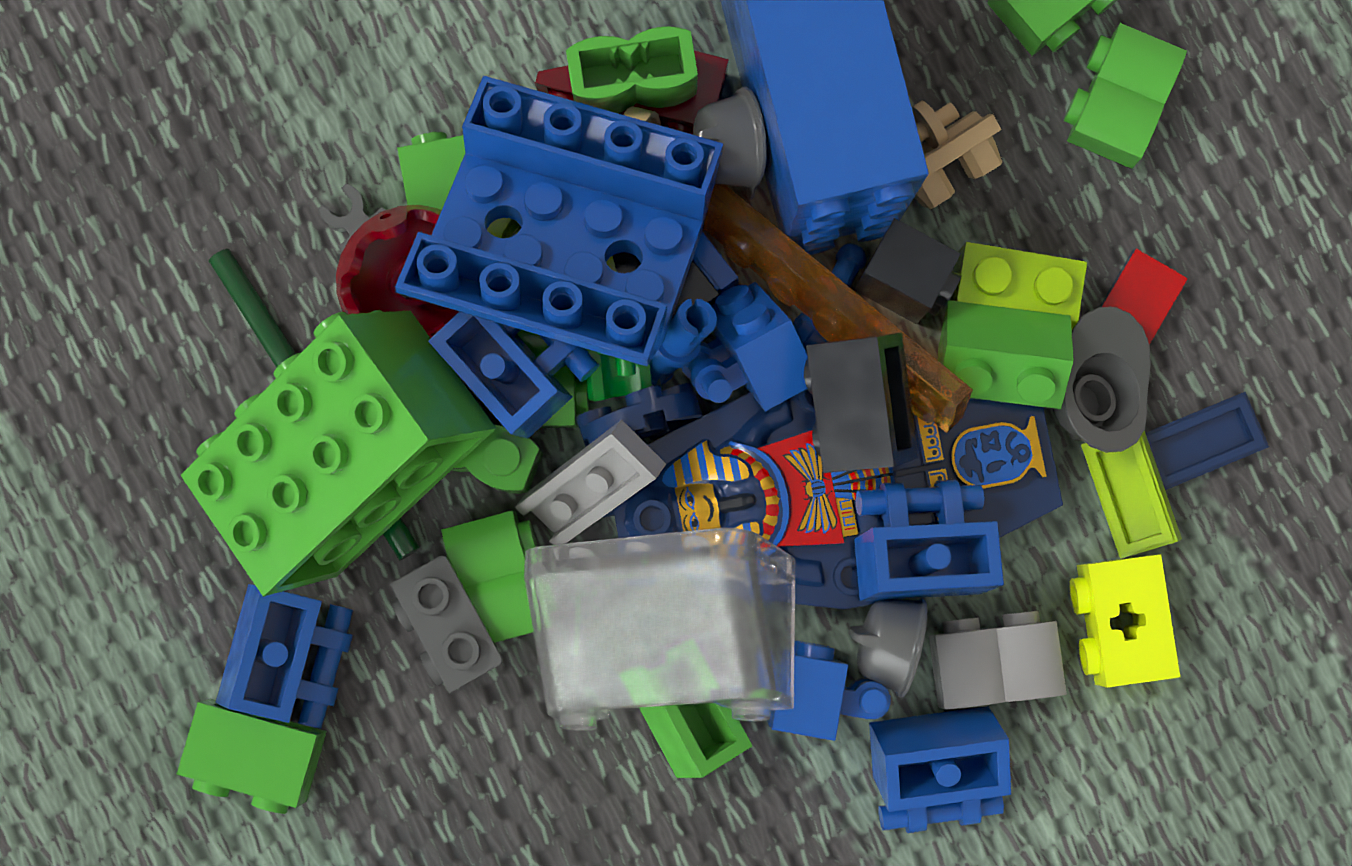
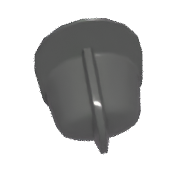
(740, 127)
(1107, 381)
(891, 642)

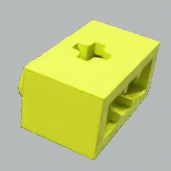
(1148, 645)

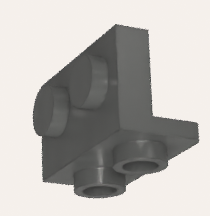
(446, 623)

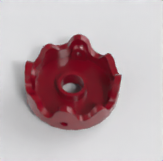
(375, 260)

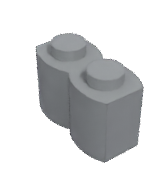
(998, 662)

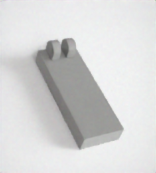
(592, 483)

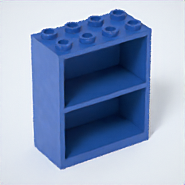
(832, 115)

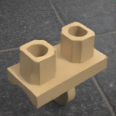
(966, 139)

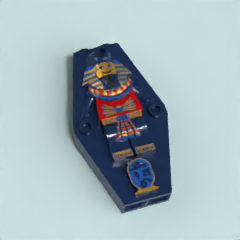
(766, 478)

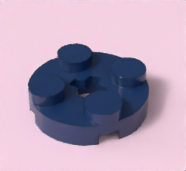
(647, 413)

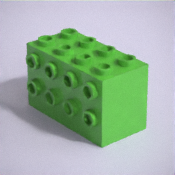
(335, 449)

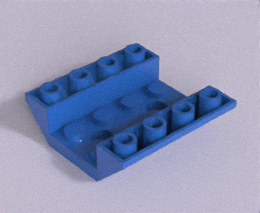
(581, 192)

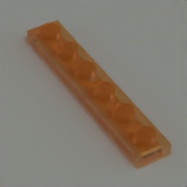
(831, 305)

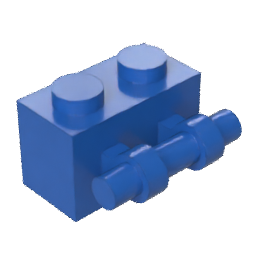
(752, 349)
(507, 373)
(926, 559)
(271, 654)
(822, 695)
(940, 768)

